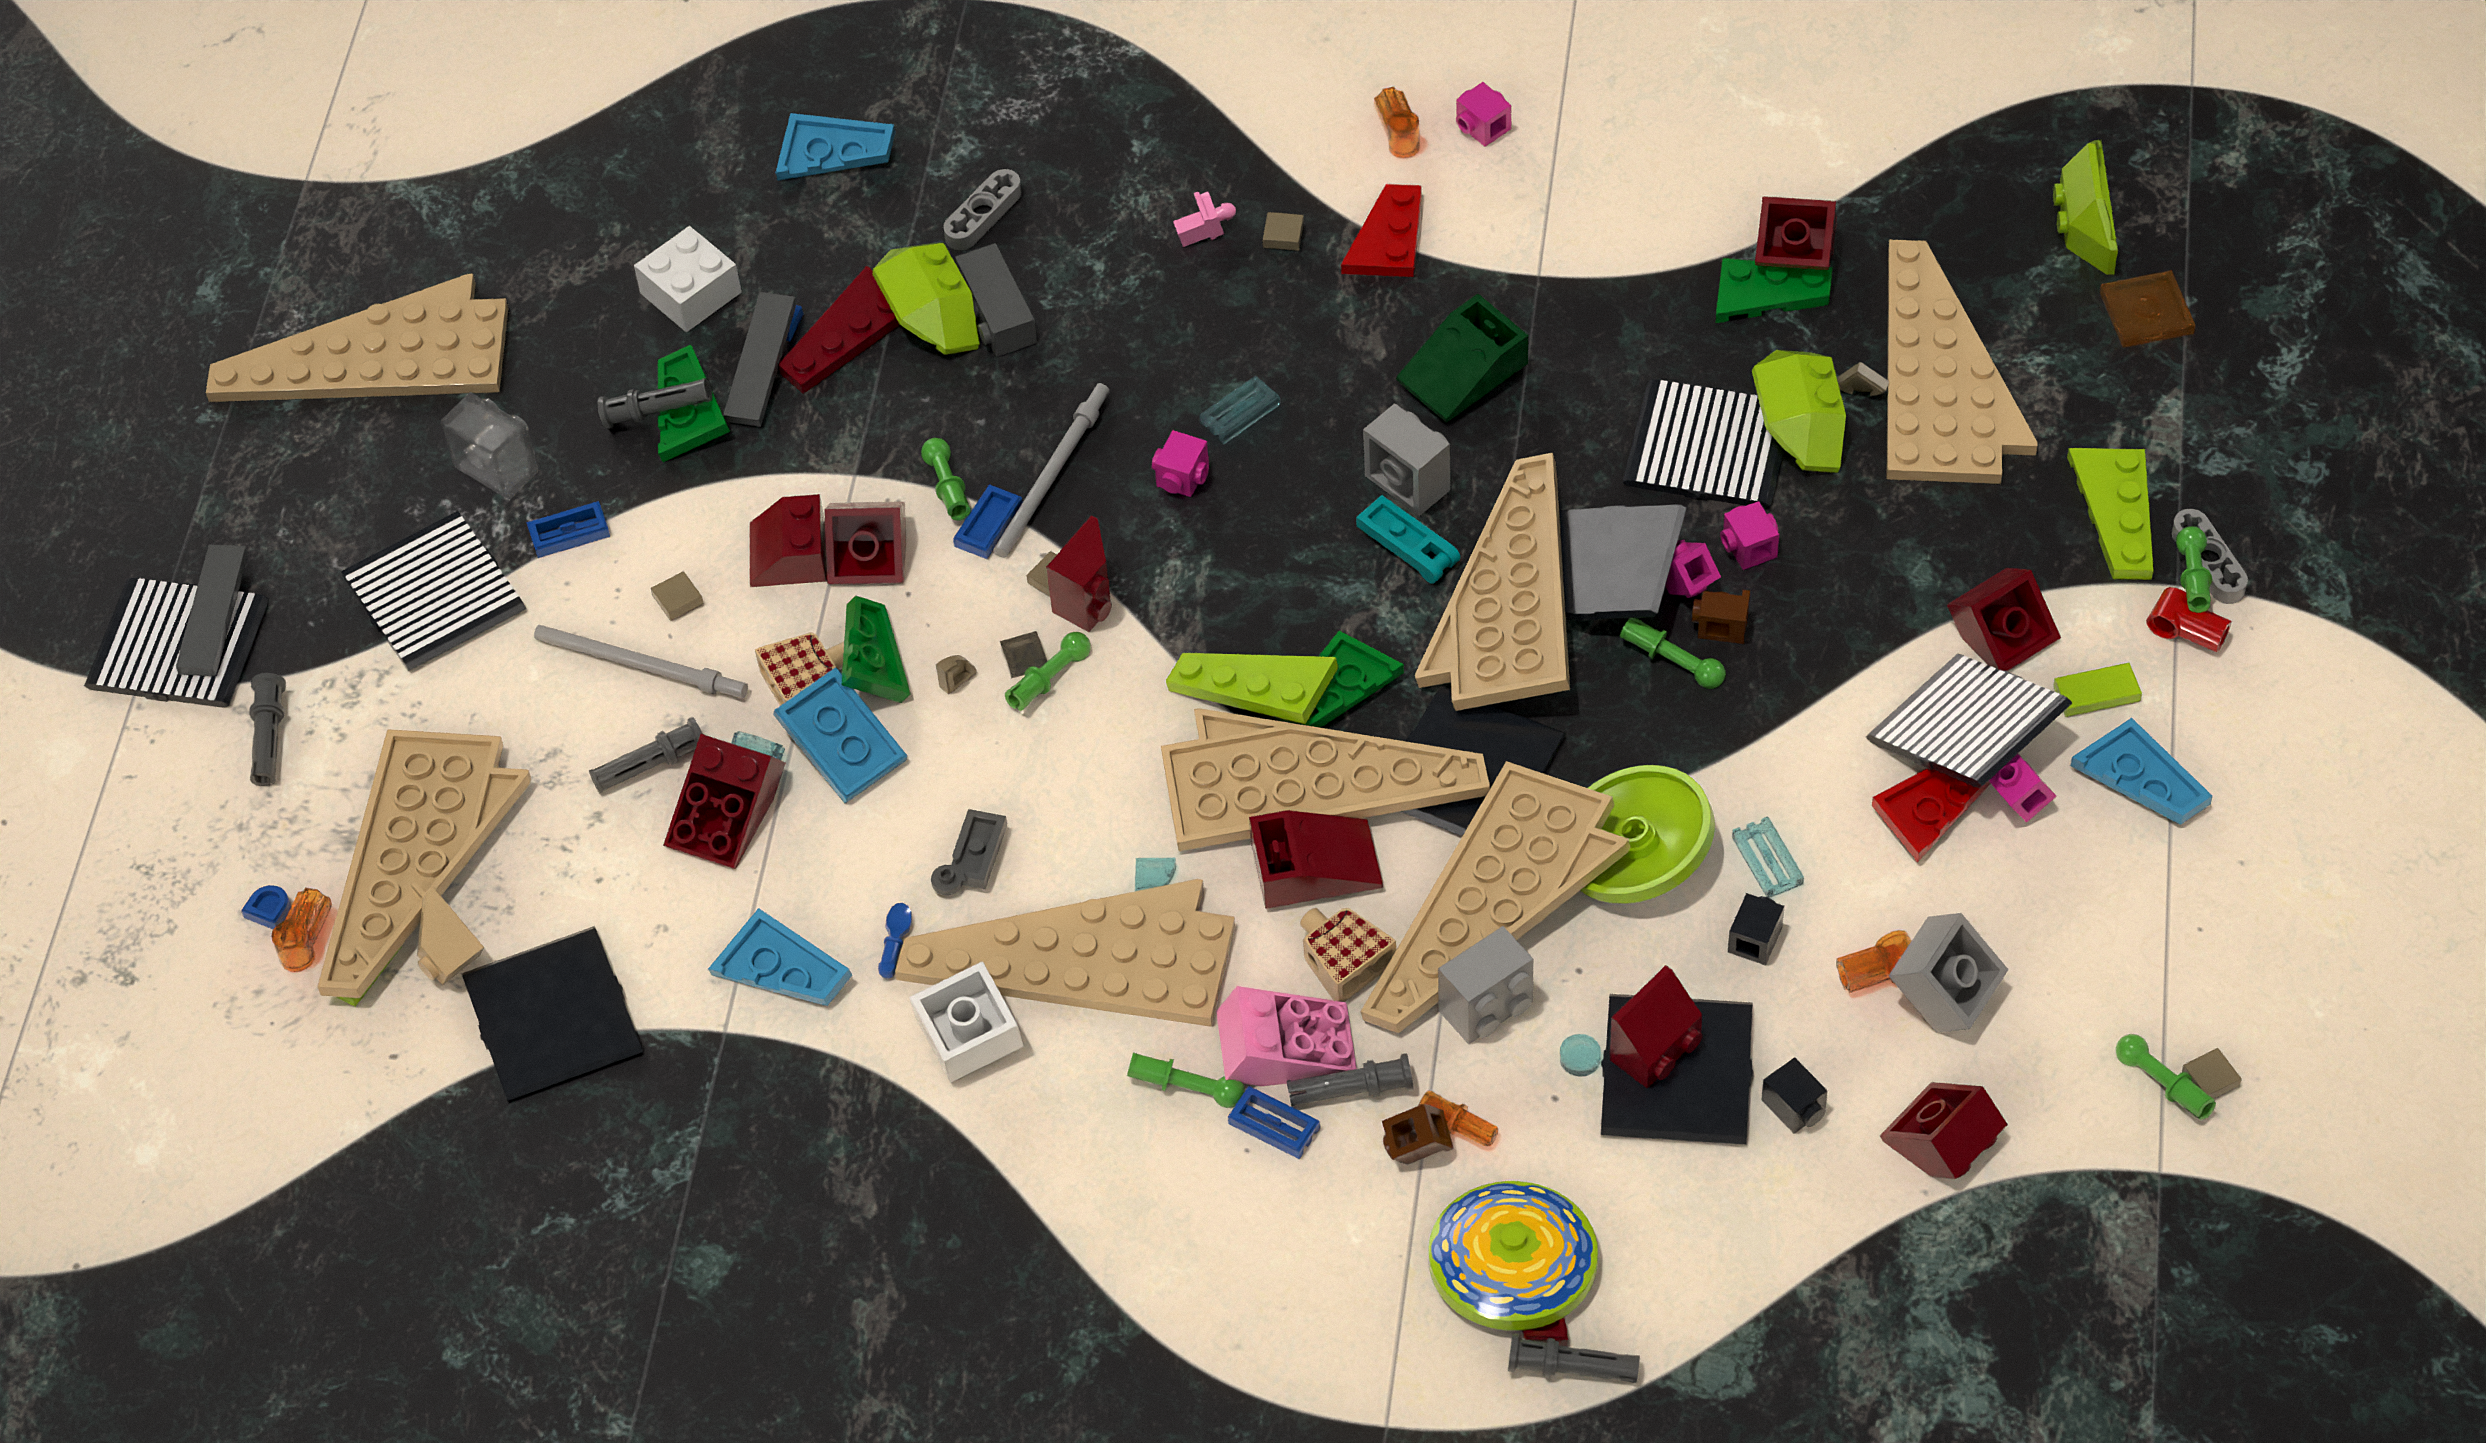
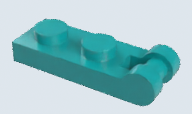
(1407, 538)

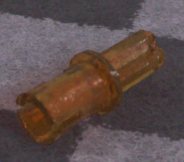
(1461, 1120)

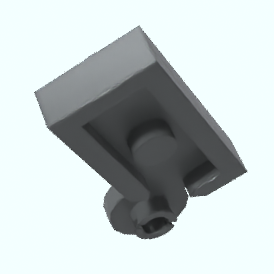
(973, 853)

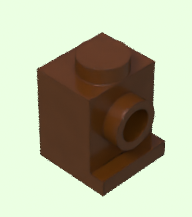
(1722, 616)
(1422, 1122)

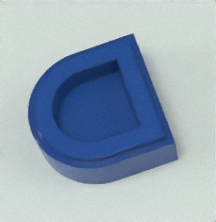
(267, 906)

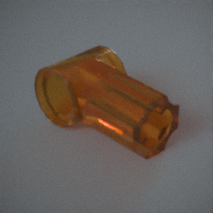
(1398, 122)
(300, 930)
(1874, 963)

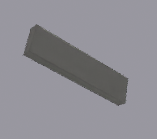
(760, 359)
(212, 610)

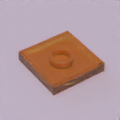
(2147, 309)

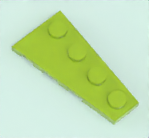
(2118, 506)
(1258, 683)

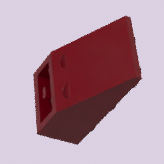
(723, 801)
(1312, 856)

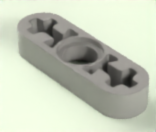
(980, 223)
(2232, 569)

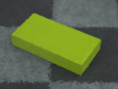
(2099, 689)

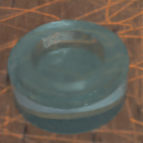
(1580, 1055)

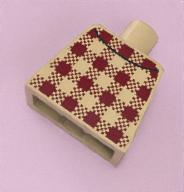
(796, 664)
(1345, 951)

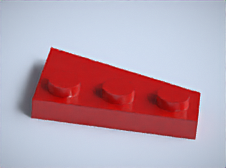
(1388, 236)
(1924, 808)

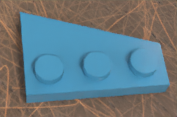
(831, 144)
(2143, 771)
(780, 961)

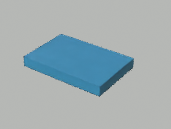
(840, 735)

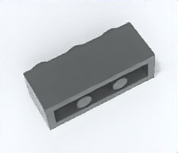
(997, 301)

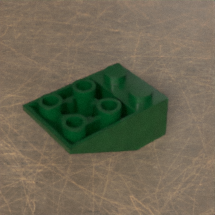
(1465, 358)

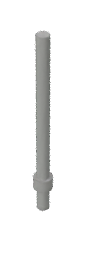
(1083, 418)
(706, 679)

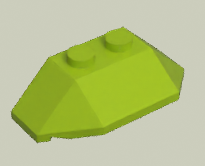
(2087, 209)
(929, 296)
(1802, 407)

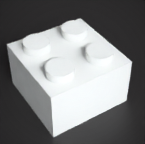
(687, 278)
(966, 1021)

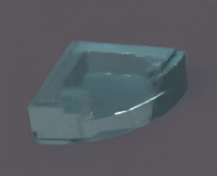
(758, 744)
(1154, 872)

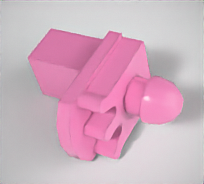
(1205, 222)

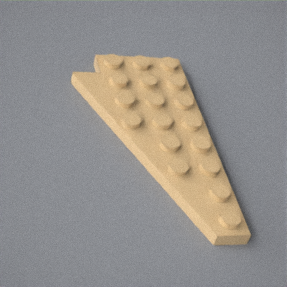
(404, 347)
(1944, 394)
(1507, 614)
(1272, 766)
(421, 826)
(1512, 868)
(1112, 954)

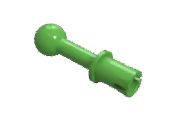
(949, 488)
(2195, 579)
(1074, 647)
(1707, 672)
(2134, 1051)
(1160, 1072)

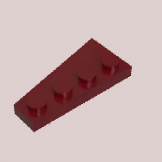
(840, 334)

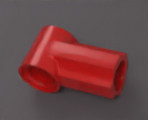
(2173, 618)

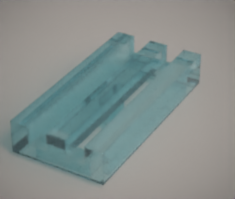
(1244, 412)
(1767, 828)

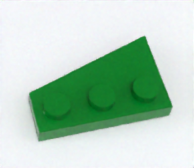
(1756, 288)
(692, 424)
(871, 652)
(1358, 675)

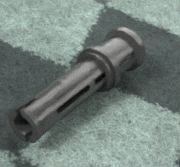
(638, 405)
(266, 714)
(665, 748)
(1370, 1079)
(1551, 1358)

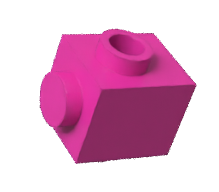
(1483, 114)
(1181, 464)
(1750, 535)
(1691, 569)
(2022, 788)

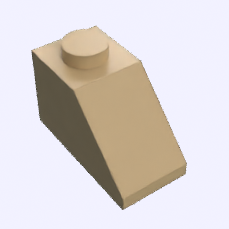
(444, 940)

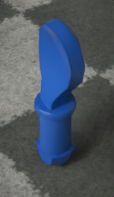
(897, 924)

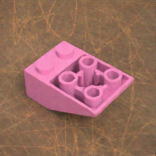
(1282, 1037)

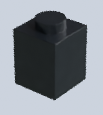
(1756, 928)
(1795, 1096)

